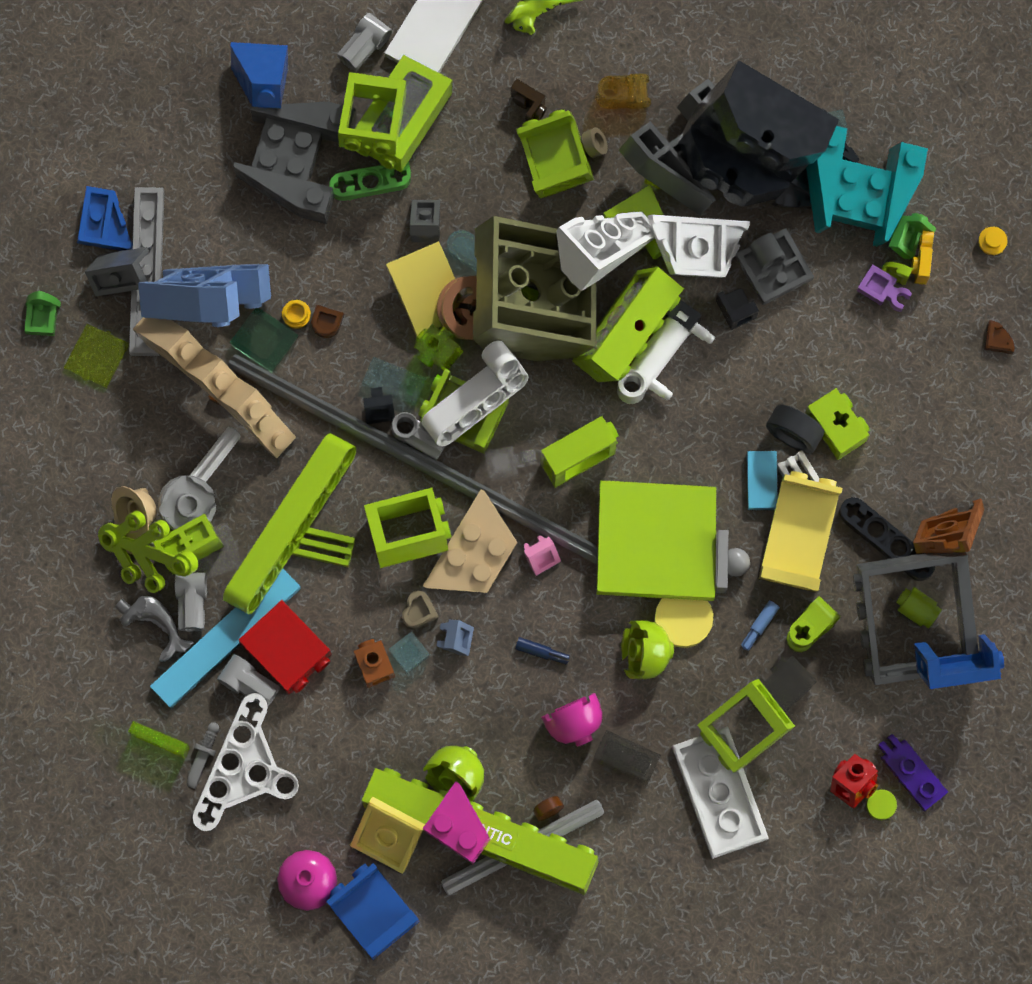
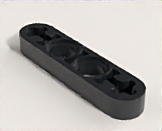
(889, 536)

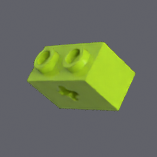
(839, 438)

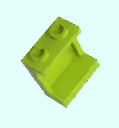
(555, 153)
(480, 434)

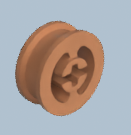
(445, 306)

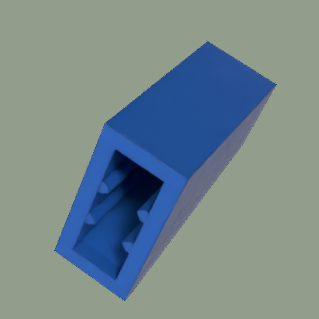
(260, 72)

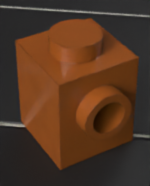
(374, 662)

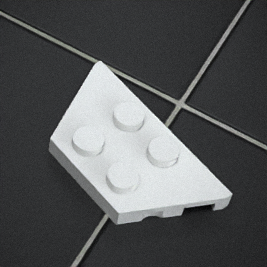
(697, 244)

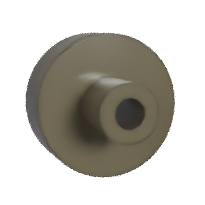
(594, 142)

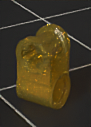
(625, 90)

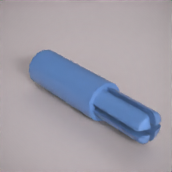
(760, 624)

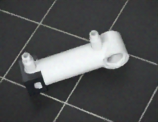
(661, 347)

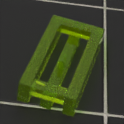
(159, 739)

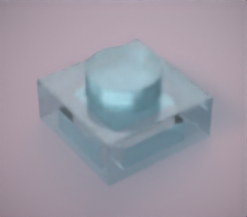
(409, 652)

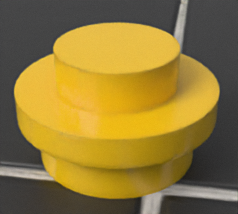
(992, 240)
(296, 314)

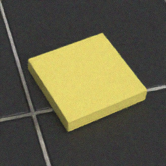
(387, 835)

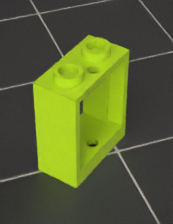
(377, 89)
(579, 451)
(412, 547)
(768, 708)

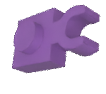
(880, 286)

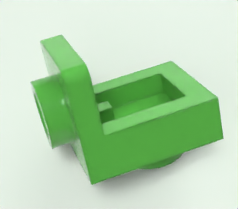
(907, 234)

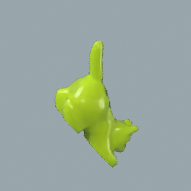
(526, 12)

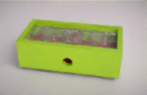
(629, 324)

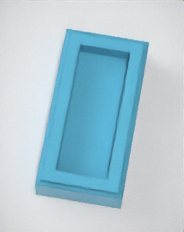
(762, 480)

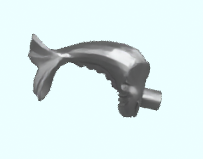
(152, 610)

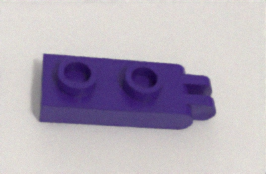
(912, 772)

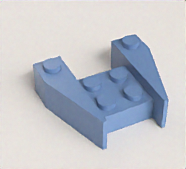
(205, 293)

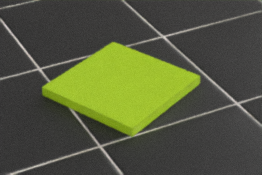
(656, 540)

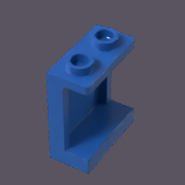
(959, 668)

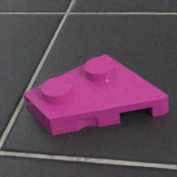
(458, 825)

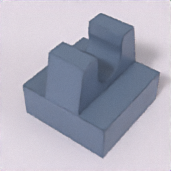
(457, 638)

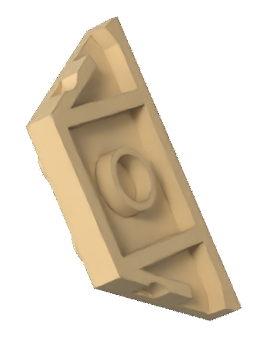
(475, 550)

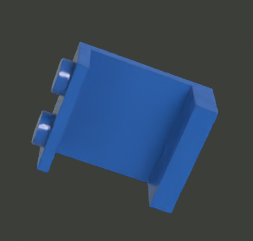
(372, 910)

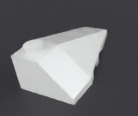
(599, 245)

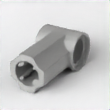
(368, 36)
(418, 437)
(190, 593)
(242, 678)

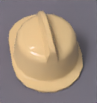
(126, 501)

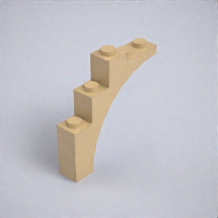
(217, 380)

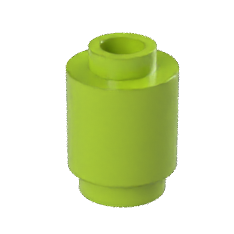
(918, 607)

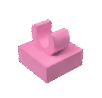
(541, 555)

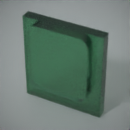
(264, 339)

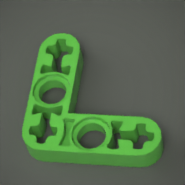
(385, 185)

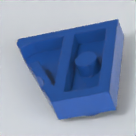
(102, 221)

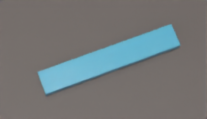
(218, 644)

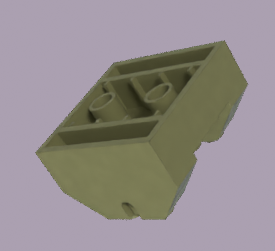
(553, 326)

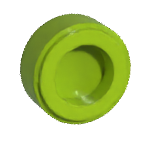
(881, 805)

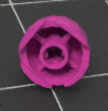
(575, 721)
(306, 879)

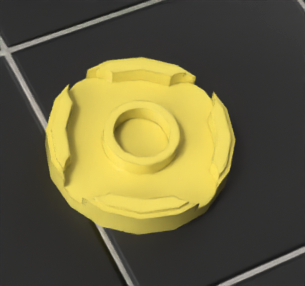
(685, 620)

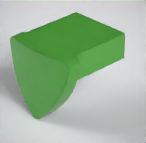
(41, 313)

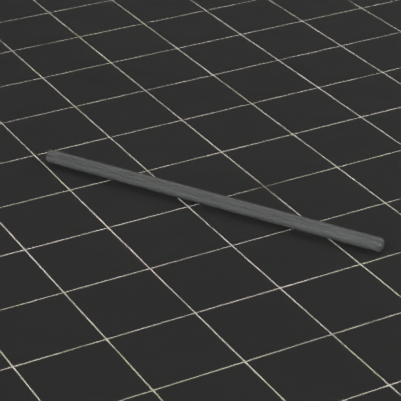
(412, 457)

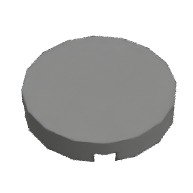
(185, 500)

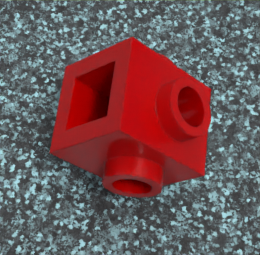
(854, 780)

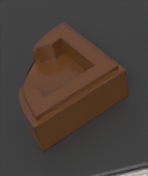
(998, 339)

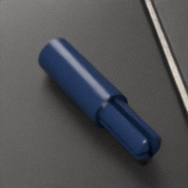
(540, 650)

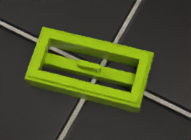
(330, 547)

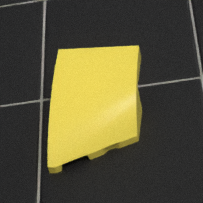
(419, 282)

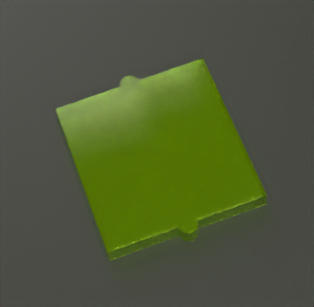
(96, 355)

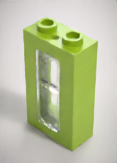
(425, 98)

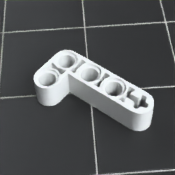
(477, 396)

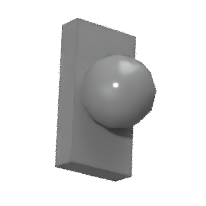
(731, 562)

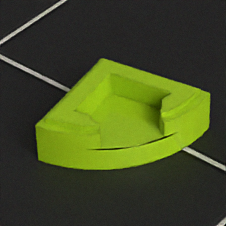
(899, 271)

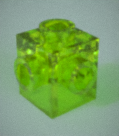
(437, 348)

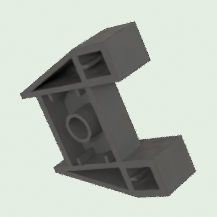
(289, 154)
(665, 162)

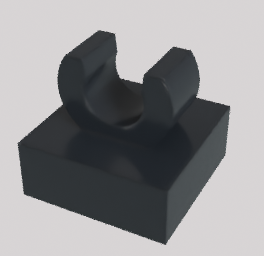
(378, 407)

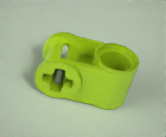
(815, 622)

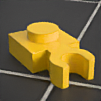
(922, 264)

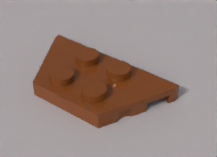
(949, 531)

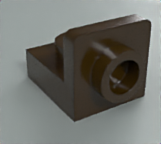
(525, 97)

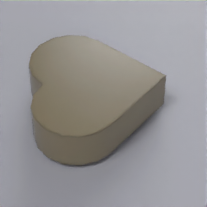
(419, 610)

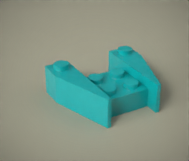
(863, 193)

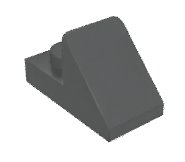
(425, 221)

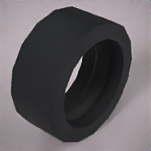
(795, 428)

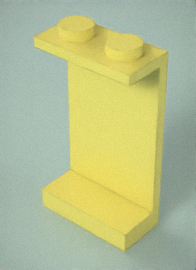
(800, 531)

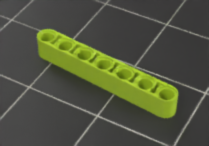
(289, 524)

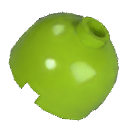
(646, 649)
(454, 765)

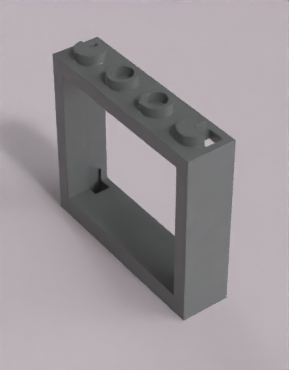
(964, 608)

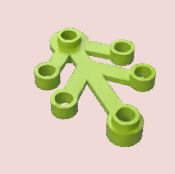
(114, 539)

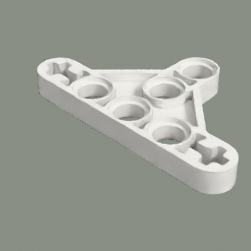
(238, 782)

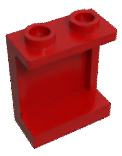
(286, 648)

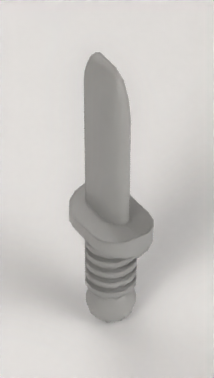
(202, 755)

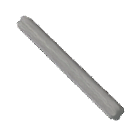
(488, 865)

